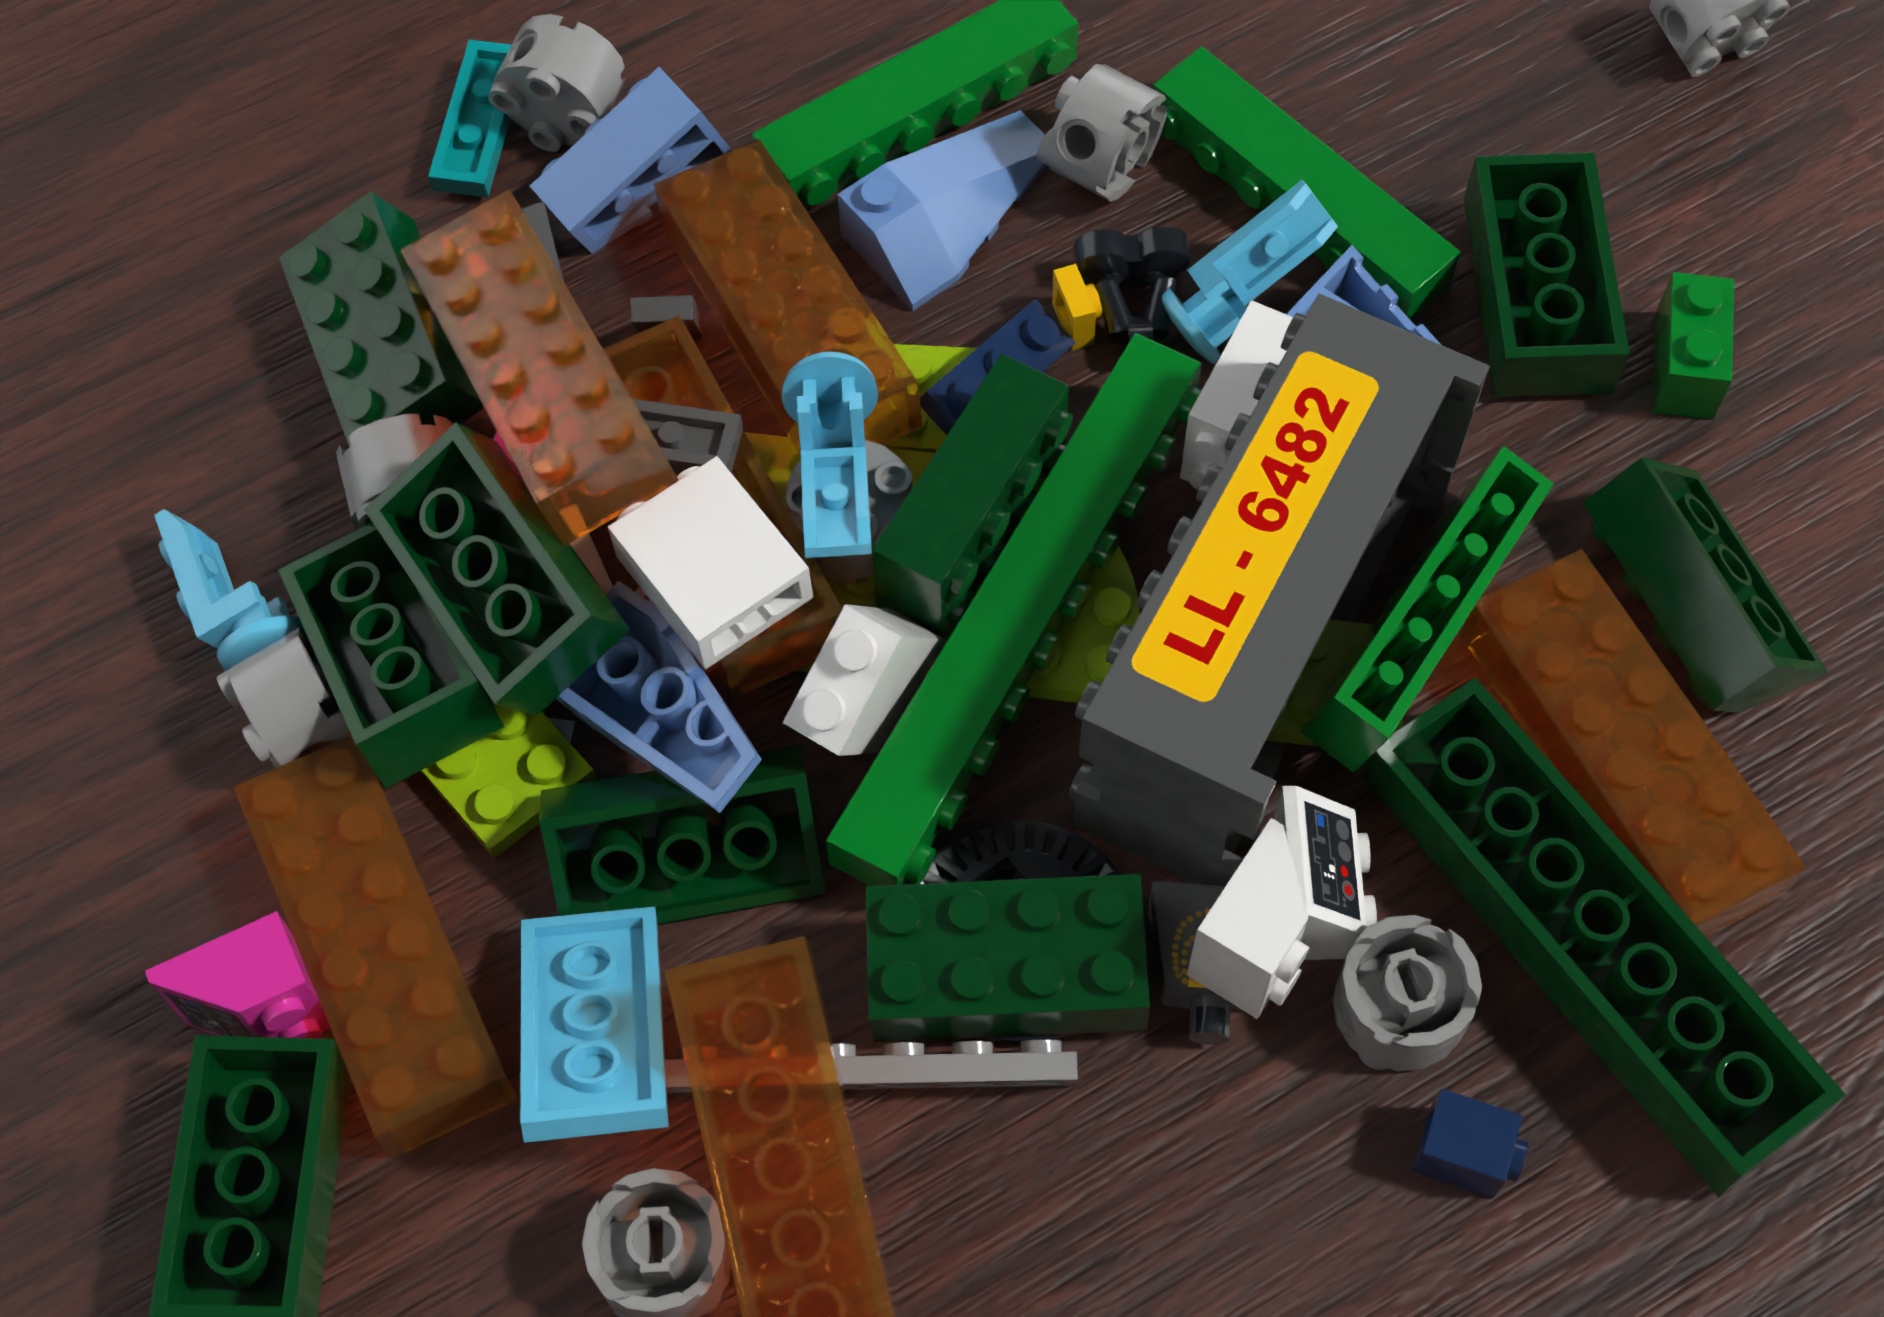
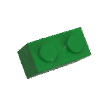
(1693, 345)

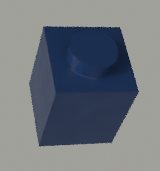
(1470, 1144)

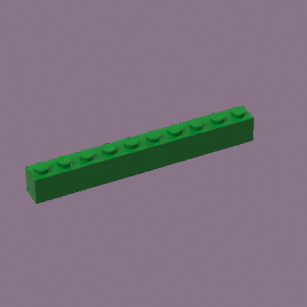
(1015, 619)

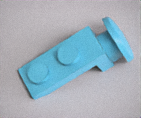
(1248, 266)
(829, 401)
(226, 618)

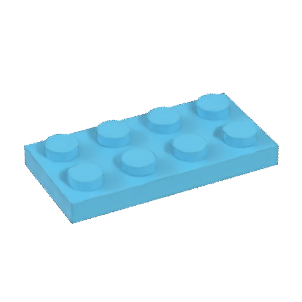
(591, 1025)

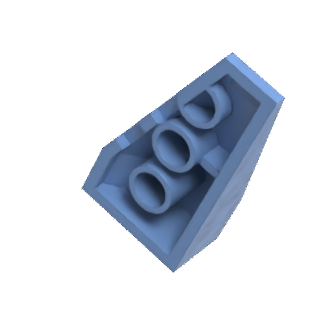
(936, 206)
(662, 706)

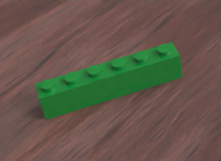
(919, 95)
(1268, 152)
(1427, 610)

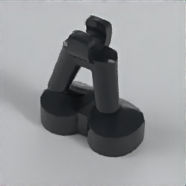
(1150, 257)

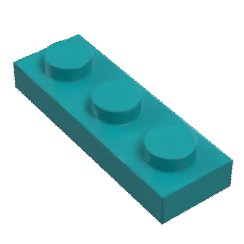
(472, 127)

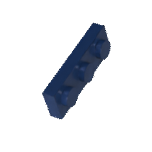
(1028, 338)

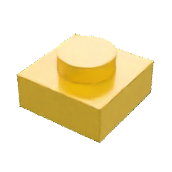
(1076, 305)

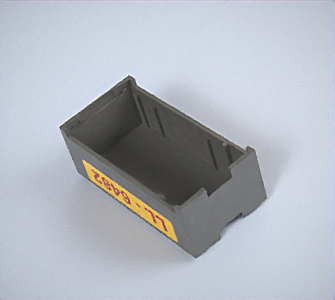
(1284, 540)

